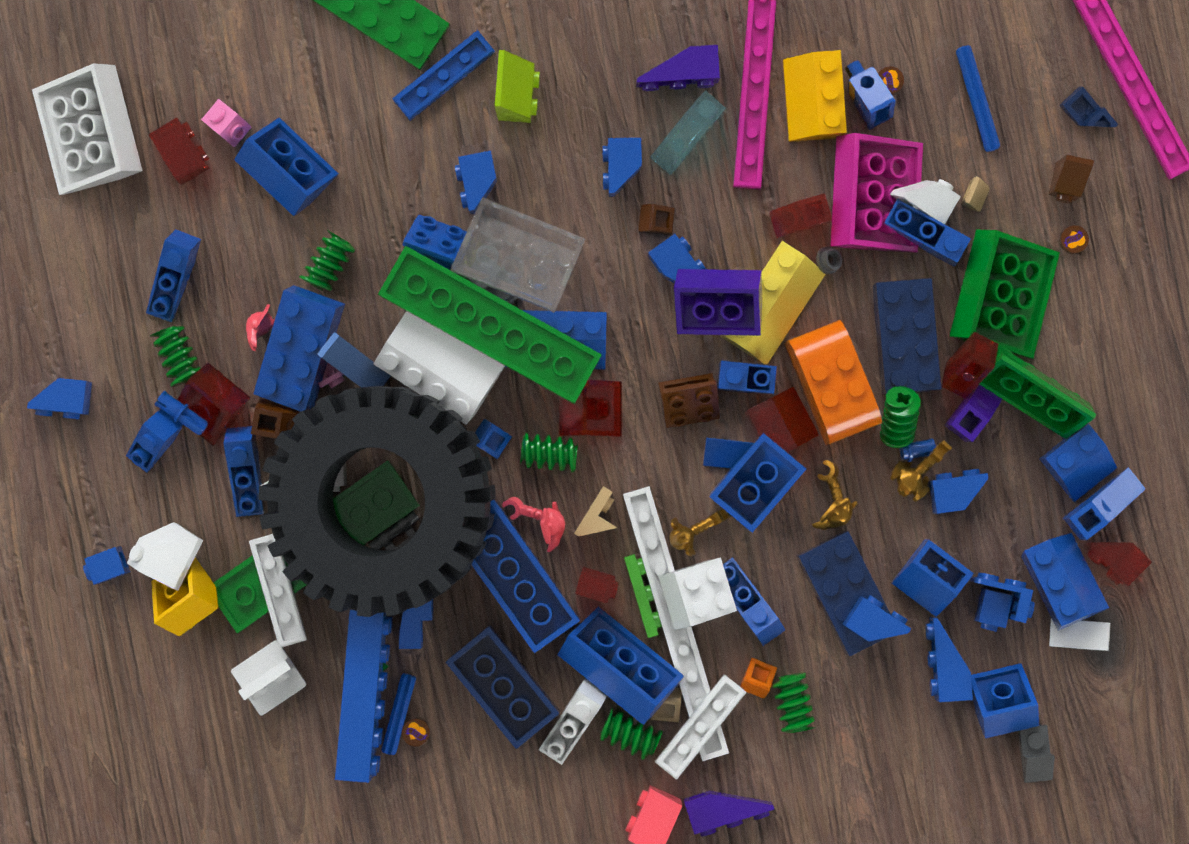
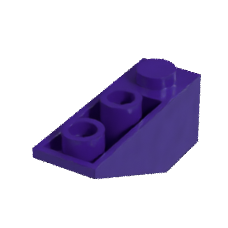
(691, 66)
(973, 413)
(717, 809)

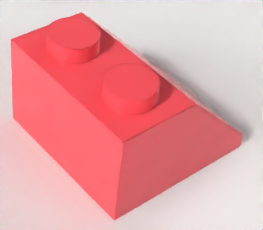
(655, 817)

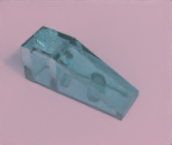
(688, 132)

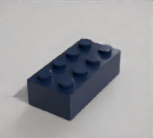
(906, 335)
(838, 581)
(503, 687)

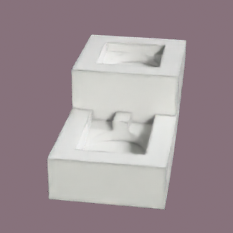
(1081, 635)

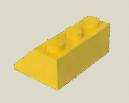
(814, 96)

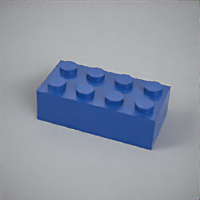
(291, 358)

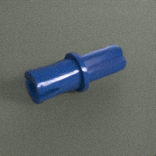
(181, 413)

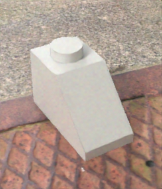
(930, 198)

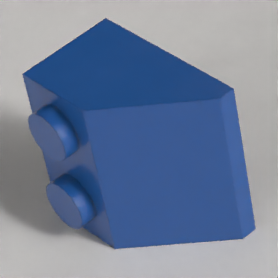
(1079, 462)
(1004, 701)

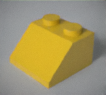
(189, 605)

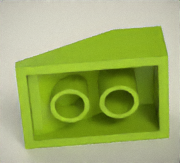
(515, 88)

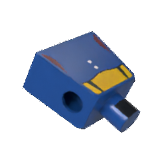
(869, 95)

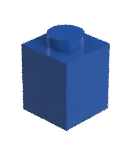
(106, 565)
(993, 609)

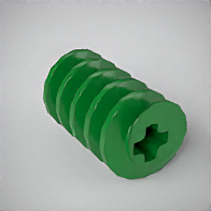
(328, 262)
(175, 354)
(900, 417)
(549, 452)
(794, 703)
(630, 735)

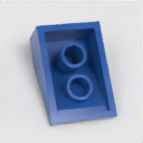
(757, 482)

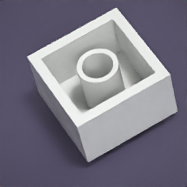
(697, 593)

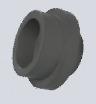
(828, 260)

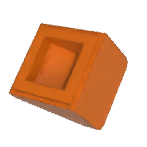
(758, 678)

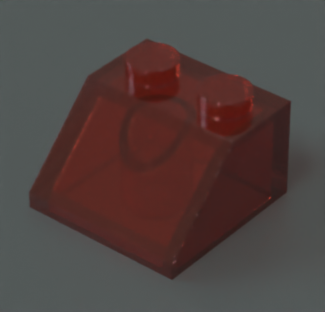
(214, 400)
(595, 411)
(783, 420)

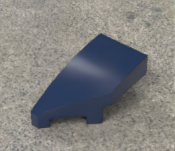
(1086, 111)

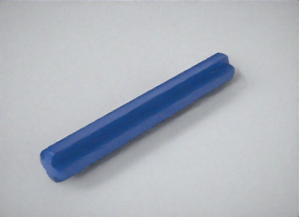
(978, 98)

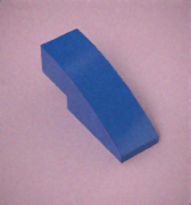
(412, 626)

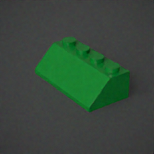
(1037, 395)

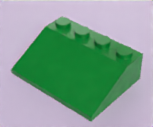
(1005, 291)

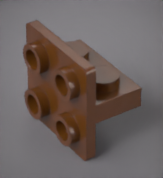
(689, 400)

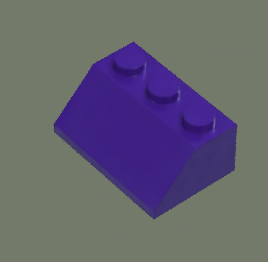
(718, 302)

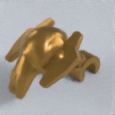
(911, 480)
(841, 509)
(683, 537)

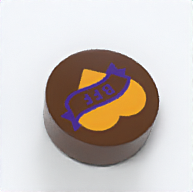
(892, 78)
(1073, 239)
(415, 732)

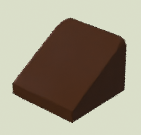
(656, 219)

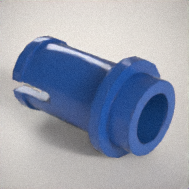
(917, 449)

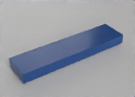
(443, 75)

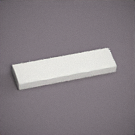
(278, 593)
(700, 726)

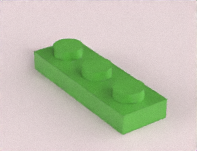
(643, 595)

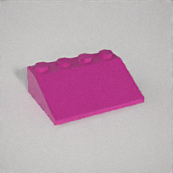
(863, 180)

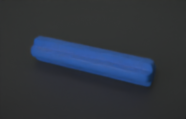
(398, 714)

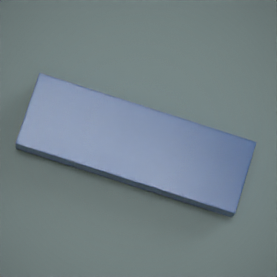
(352, 362)

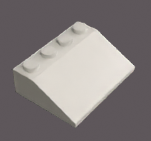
(87, 128)
(438, 366)

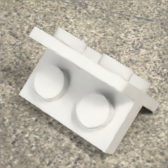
(268, 678)

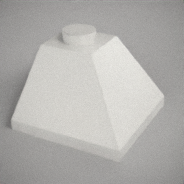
(165, 554)

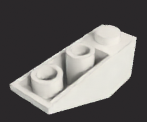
(573, 721)

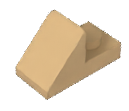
(592, 522)

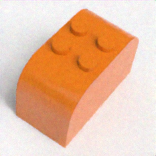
(833, 382)

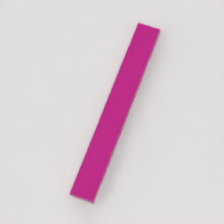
(1135, 86)
(754, 94)

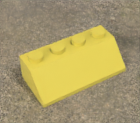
(786, 288)

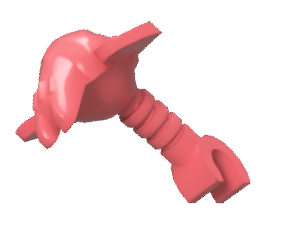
(258, 325)
(551, 520)

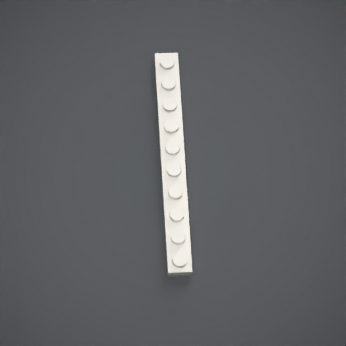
(679, 641)

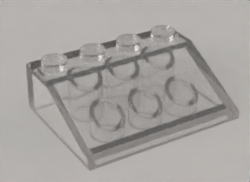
(518, 255)

